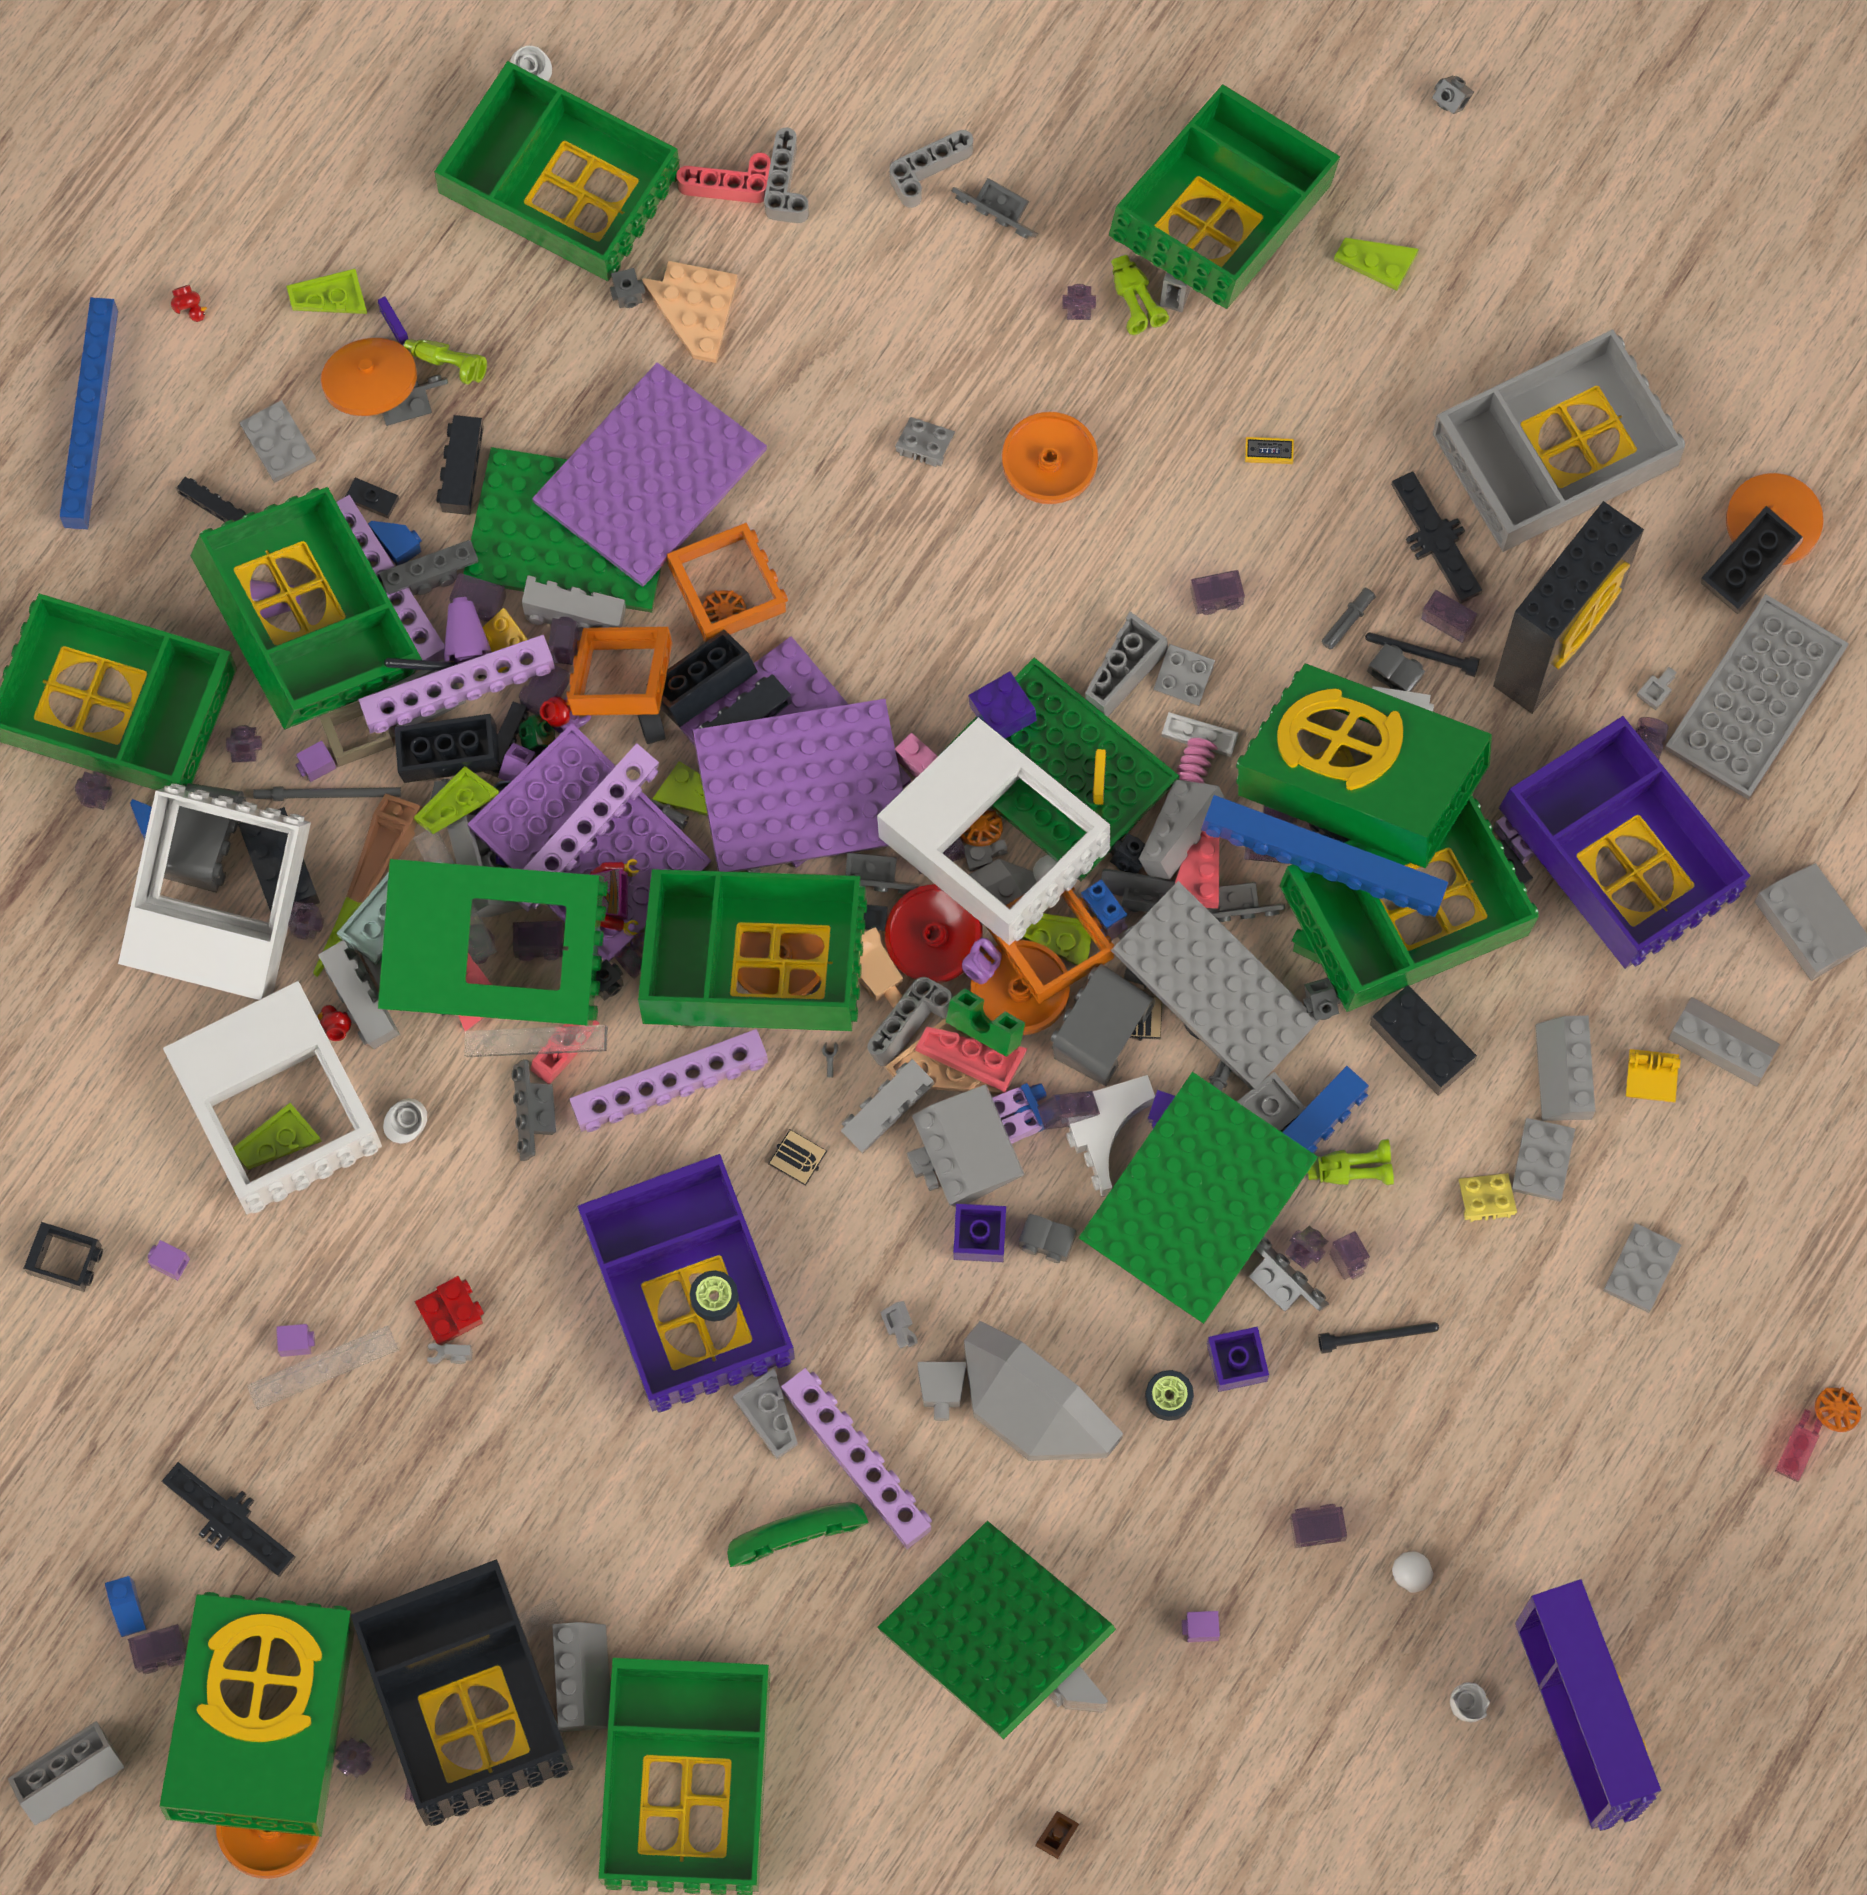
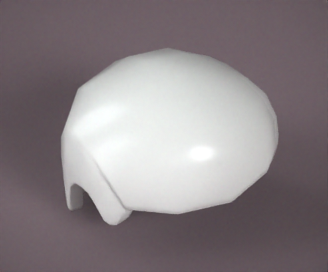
(1412, 1571)
(1469, 1702)

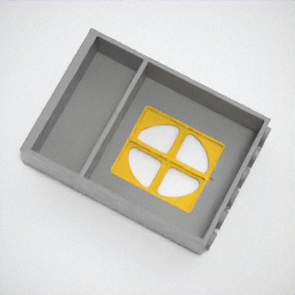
(1498, 452)

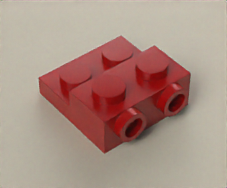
(450, 1310)

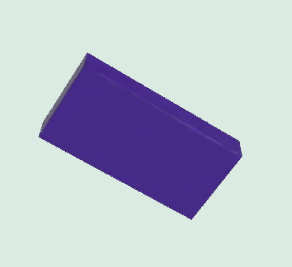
(392, 320)

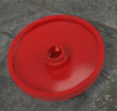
(930, 934)

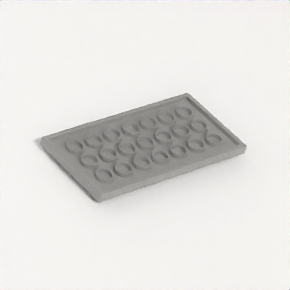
(1756, 696)
(1215, 985)

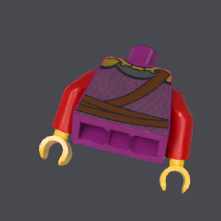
(617, 895)

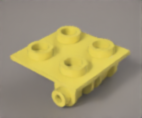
(1487, 1197)

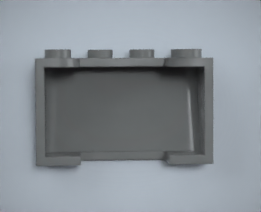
(201, 843)
(1100, 1024)

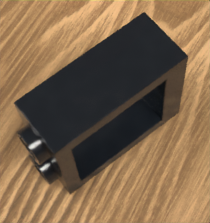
(41, 1245)

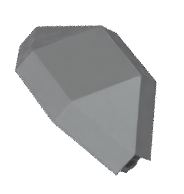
(1032, 1401)

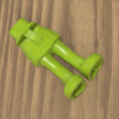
(1132, 281)
(471, 365)
(1336, 1166)

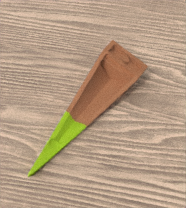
(387, 838)

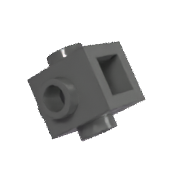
(1452, 94)
(627, 288)
(1321, 999)

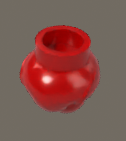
(186, 298)
(555, 711)
(334, 1023)

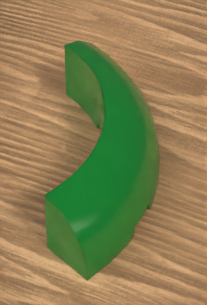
(795, 1530)

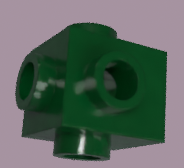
(536, 734)

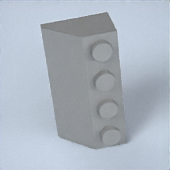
(473, 851)
(1724, 1041)
(1565, 1069)
(581, 1676)
(1079, 1693)
(65, 1773)

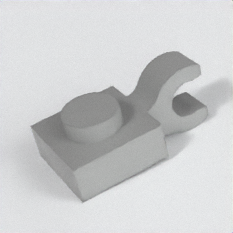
(1657, 690)
(981, 856)
(923, 1167)
(897, 1323)
(455, 1353)

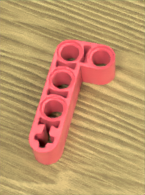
(724, 179)

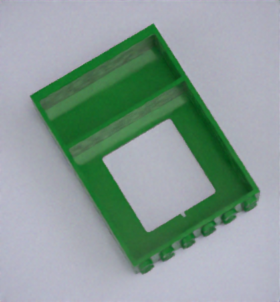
(431, 932)

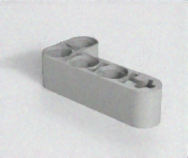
(957, 147)
(783, 174)
(886, 1044)

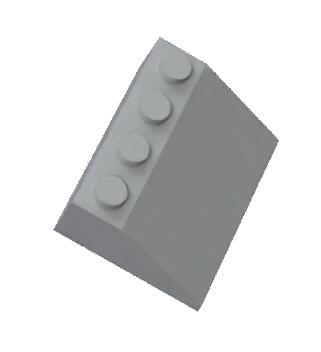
(1812, 920)
(968, 1145)

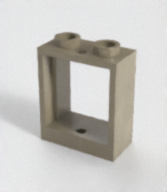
(343, 715)

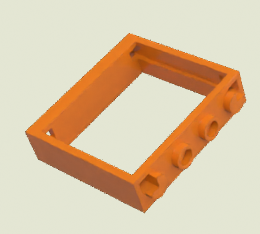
(743, 619)
(614, 639)
(1093, 928)

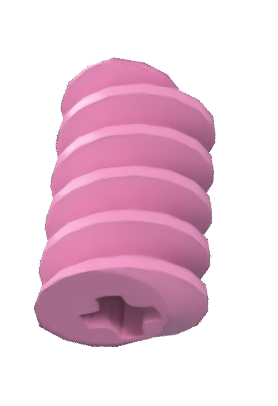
(1195, 759)

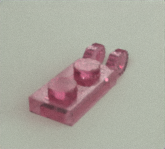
(1798, 1449)

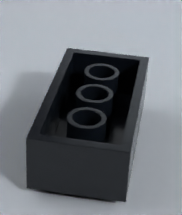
(1751, 560)
(705, 677)
(445, 747)
(266, 853)
(1423, 1040)

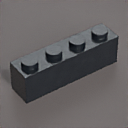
(461, 464)
(761, 702)

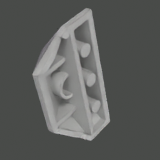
(1004, 880)

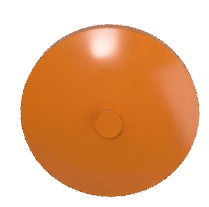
(369, 376)
(1049, 457)
(1785, 497)
(791, 947)
(1009, 993)
(265, 1852)

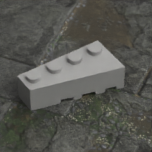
(550, 601)
(1127, 662)
(1177, 827)
(359, 994)
(887, 1106)

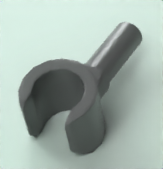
(830, 1058)

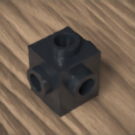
(1127, 854)
(613, 983)

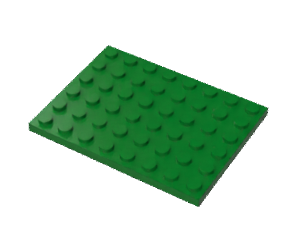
(522, 540)
(1065, 747)
(1198, 1197)
(996, 1629)

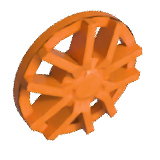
(724, 608)
(982, 828)
(1838, 1409)

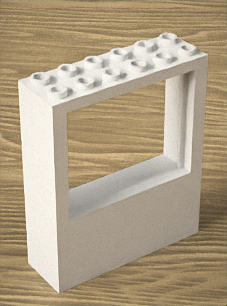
(954, 795)
(200, 941)
(249, 1050)

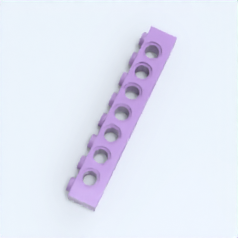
(421, 627)
(464, 673)
(635, 759)
(677, 1069)
(906, 1532)

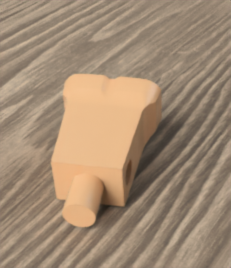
(878, 971)

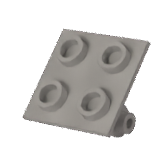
(924, 440)
(1184, 674)

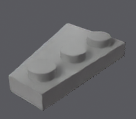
(766, 1411)

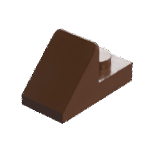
(1057, 1835)

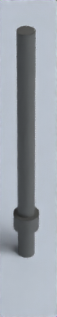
(279, 793)

